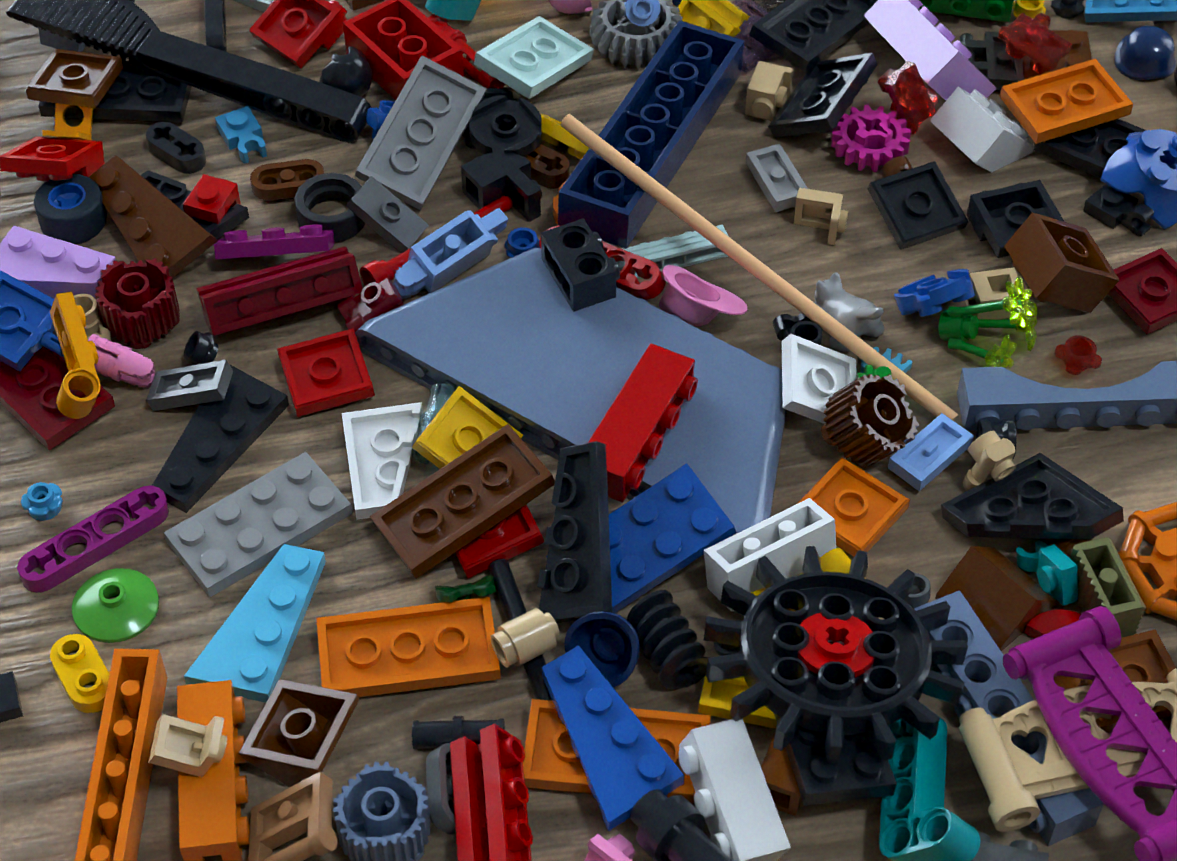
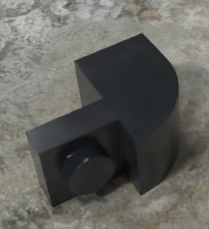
(502, 175)

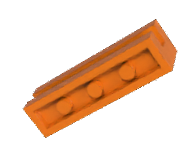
(212, 803)

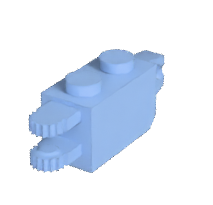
(449, 252)

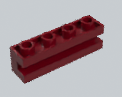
(279, 290)

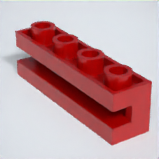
(642, 414)
(490, 798)

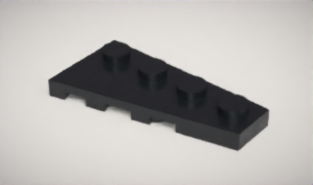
(217, 438)
(578, 540)

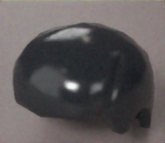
(348, 72)

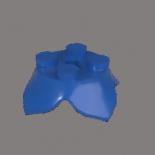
(1148, 168)

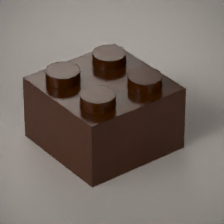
(1061, 263)

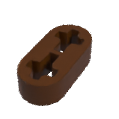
(548, 167)

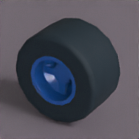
(70, 209)

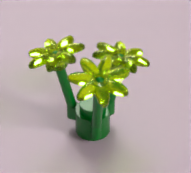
(959, 326)

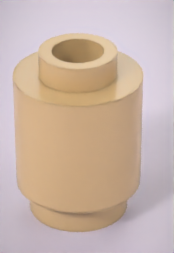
(525, 638)

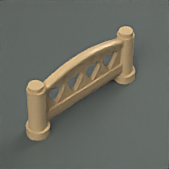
(1016, 779)

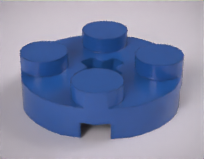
(930, 292)

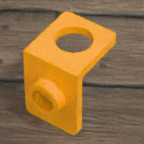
(63, 130)

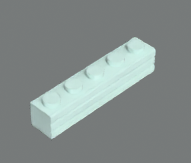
(678, 250)

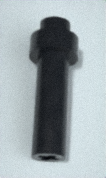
(672, 829)

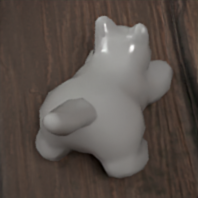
(853, 312)

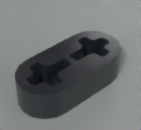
(171, 151)

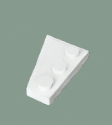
(380, 453)

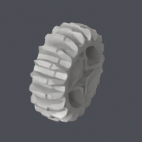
(626, 42)

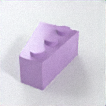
(51, 263)

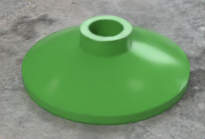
(116, 618)

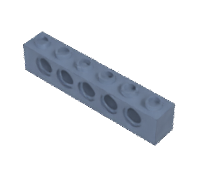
(998, 694)

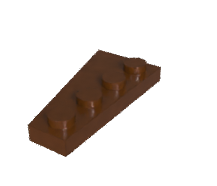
(150, 219)

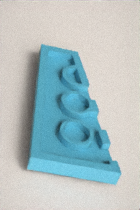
(262, 627)

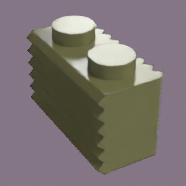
(1107, 583)

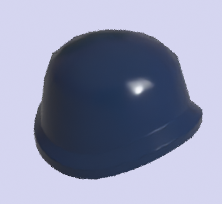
(1146, 54)
(607, 642)

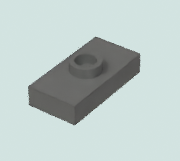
(387, 215)
(189, 385)

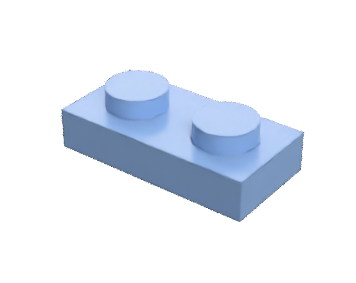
(930, 452)

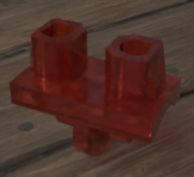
(1036, 41)
(909, 95)

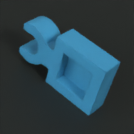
(243, 131)

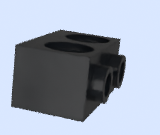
(579, 264)

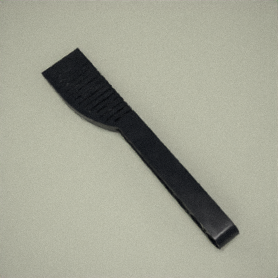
(132, 34)

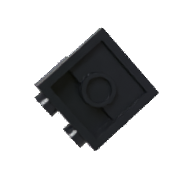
(1003, 210)

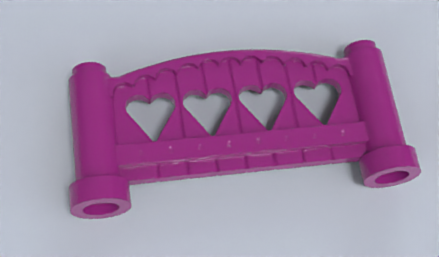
(1084, 653)

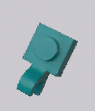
(1054, 571)

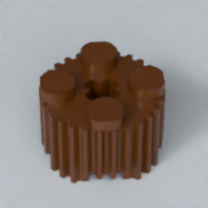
(869, 419)

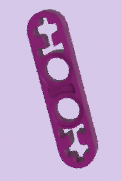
(98, 543)

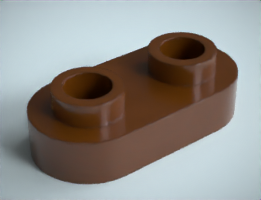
(283, 178)

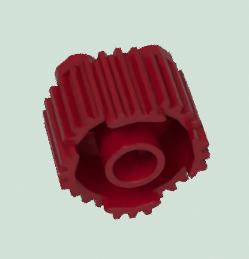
(137, 301)

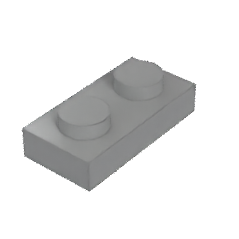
(775, 176)

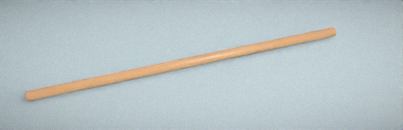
(753, 265)

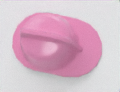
(696, 299)

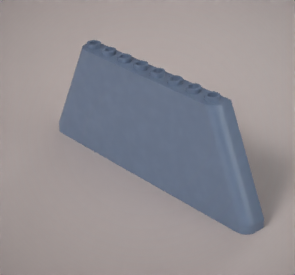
(558, 371)

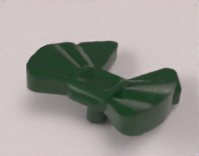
(481, 587)

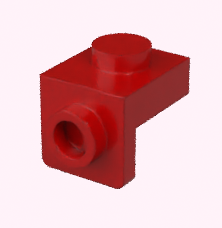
(211, 198)

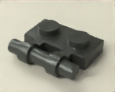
(997, 65)

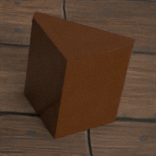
(997, 593)
(298, 730)

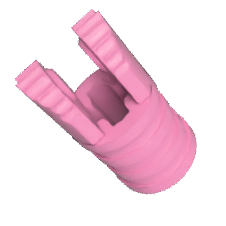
(122, 363)

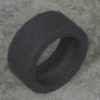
(323, 188)

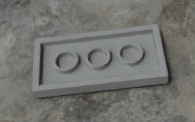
(421, 132)
(255, 522)

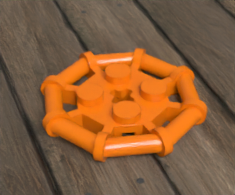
(1161, 563)

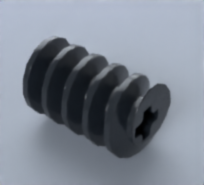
(668, 641)

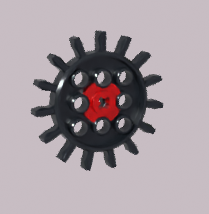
(835, 651)

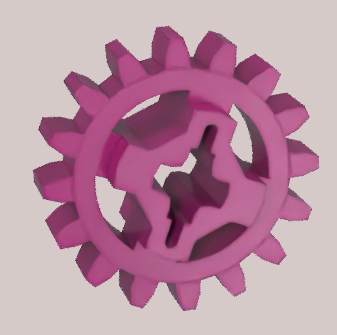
(870, 137)

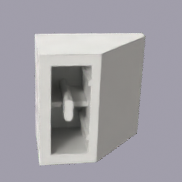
(982, 130)

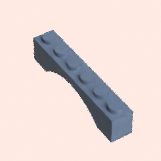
(1001, 395)

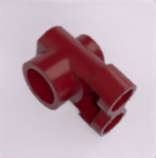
(372, 302)

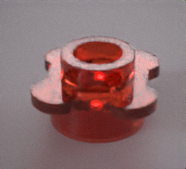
(1078, 354)

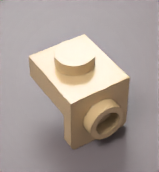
(821, 211)
(187, 745)

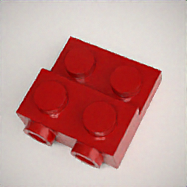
(300, 27)
(53, 158)

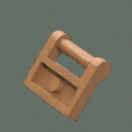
(291, 814)

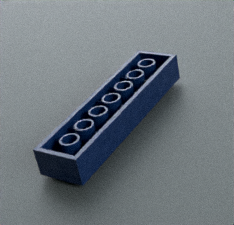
(653, 130)

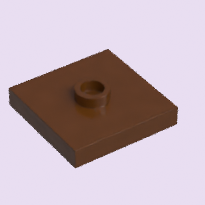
(74, 78)

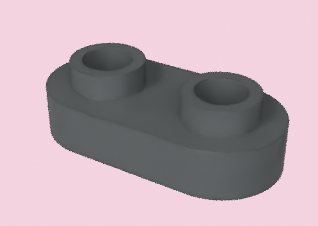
(441, 789)

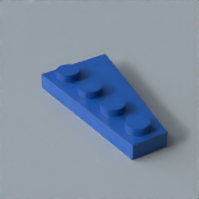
(607, 738)

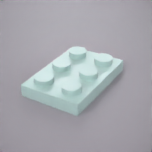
(533, 57)

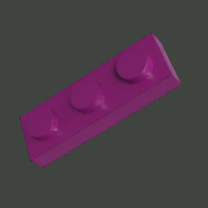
(274, 242)

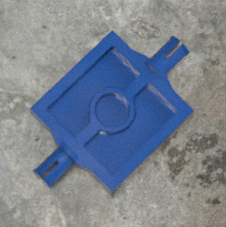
(24, 322)

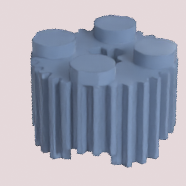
(382, 816)

